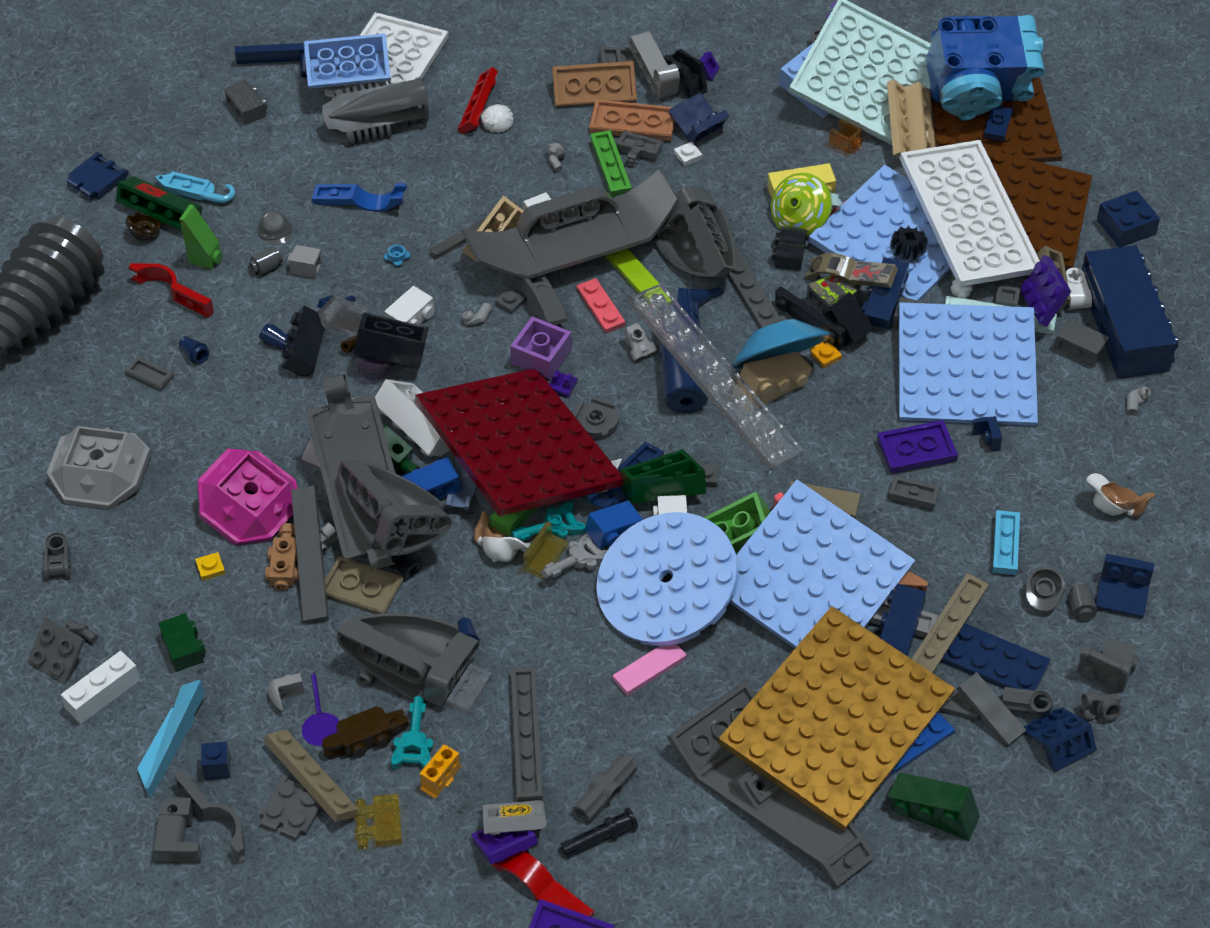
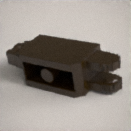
(363, 732)

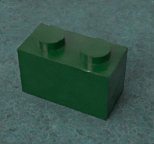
(181, 642)

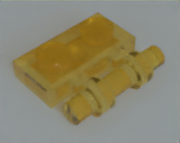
(386, 821)

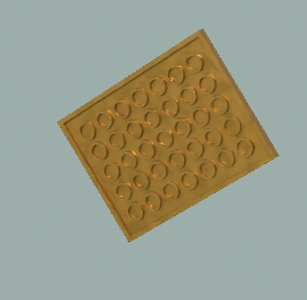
(836, 717)

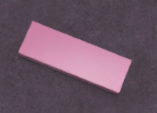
(649, 668)

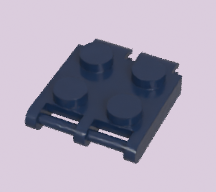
(94, 177)

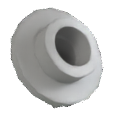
(555, 152)

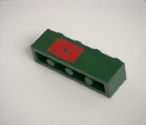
(153, 201)

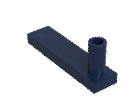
(272, 53)

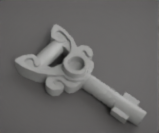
(577, 557)

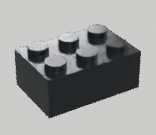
(390, 340)

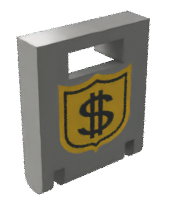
(513, 817)

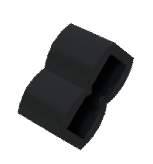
(789, 248)

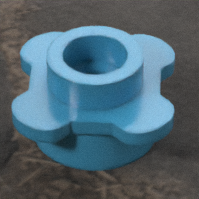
(397, 250)

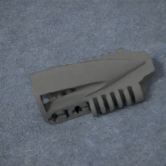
(375, 110)

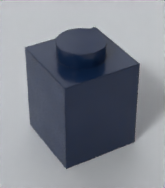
(215, 760)

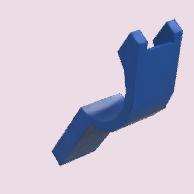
(353, 195)

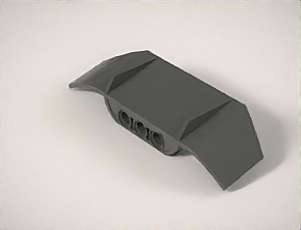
(575, 234)

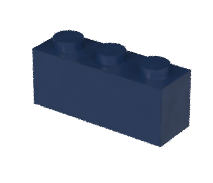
(884, 300)
(903, 617)

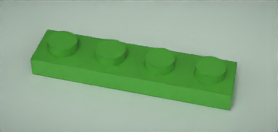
(610, 163)

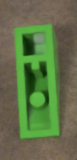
(200, 242)

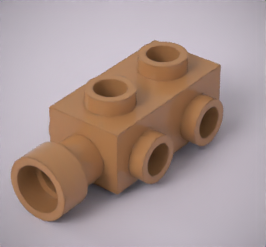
(283, 555)

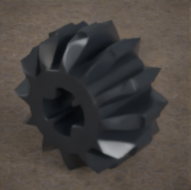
(908, 243)

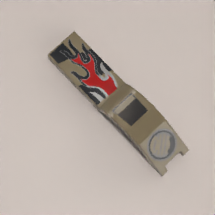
(851, 270)

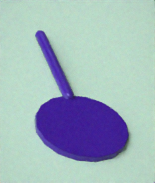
(320, 724)

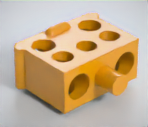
(440, 771)

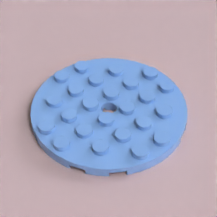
(674, 611)

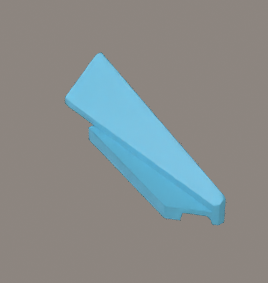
(170, 735)

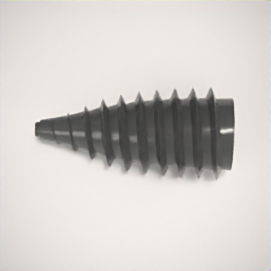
(44, 278)

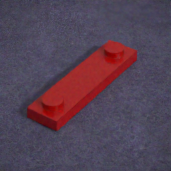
(477, 101)

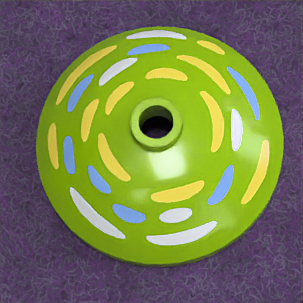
(812, 207)

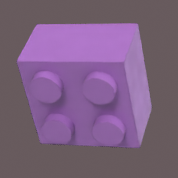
(541, 347)

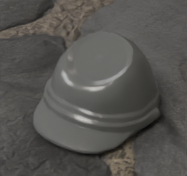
(274, 228)
(1044, 588)

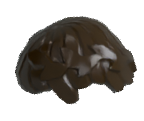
(139, 223)

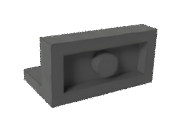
(1080, 342)

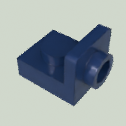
(990, 429)

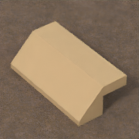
(910, 117)

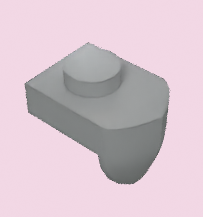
(285, 687)

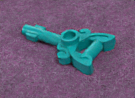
(557, 526)
(413, 740)

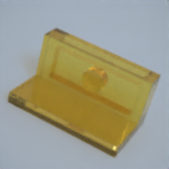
(543, 550)

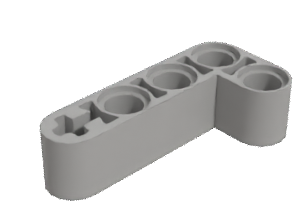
(661, 77)

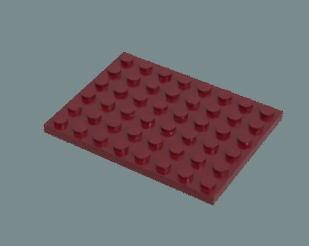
(518, 441)

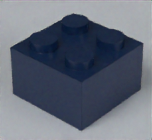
(1128, 219)

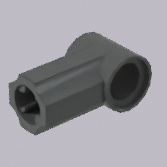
(1024, 700)

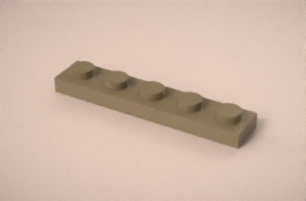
(950, 622)
(311, 775)

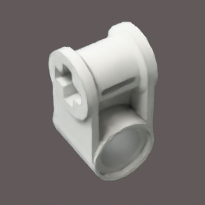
(1080, 294)

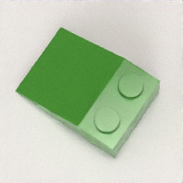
(741, 519)

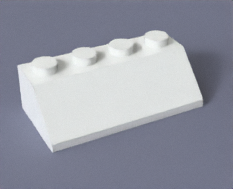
(397, 402)

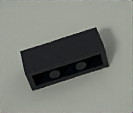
(303, 342)

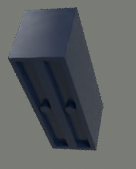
(1129, 312)

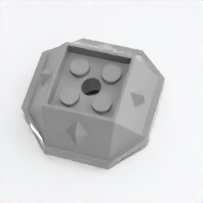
(98, 467)

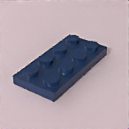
(996, 659)

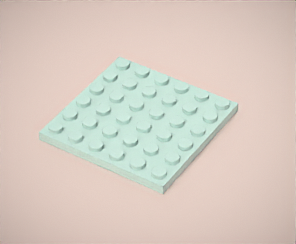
(854, 62)

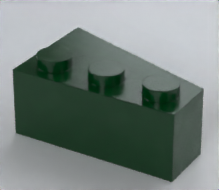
(935, 803)

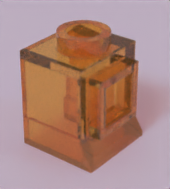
(847, 137)

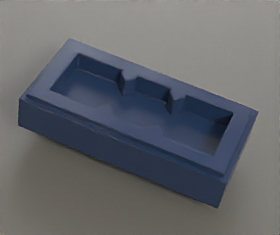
(998, 123)

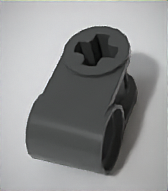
(56, 559)

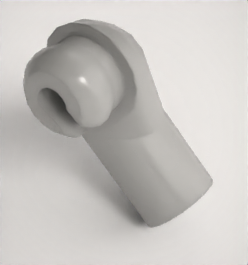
(473, 319)
(1136, 398)

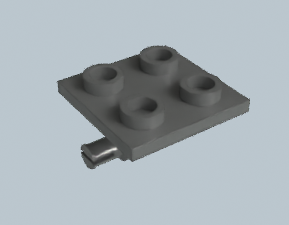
(59, 647)

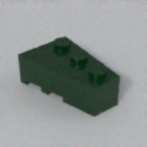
(663, 476)

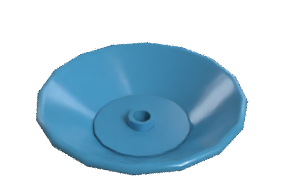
(779, 339)

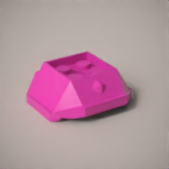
(234, 512)

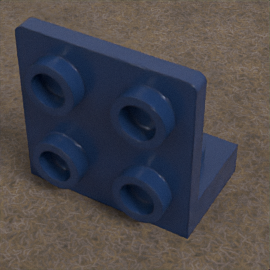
(697, 118)
(1124, 585)
(1064, 737)

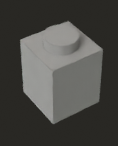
(305, 261)

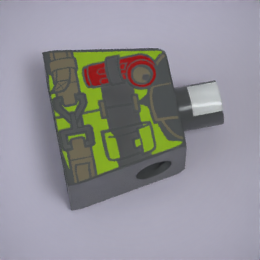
(829, 288)

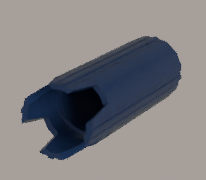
(679, 388)

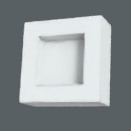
(688, 153)

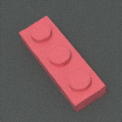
(600, 305)

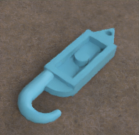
(193, 187)

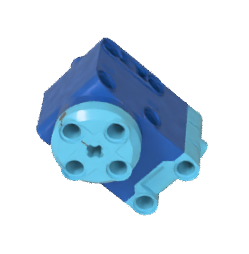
(983, 62)

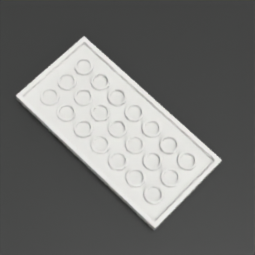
(970, 213)

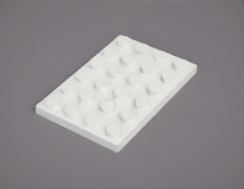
(409, 47)

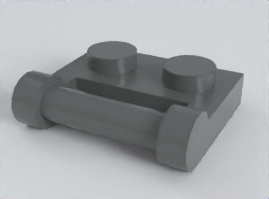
(1104, 668)

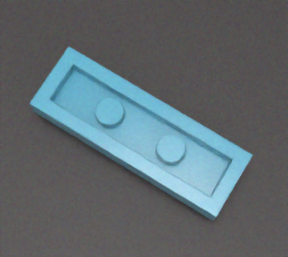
(1006, 542)

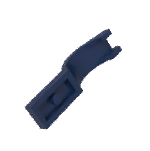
(615, 495)

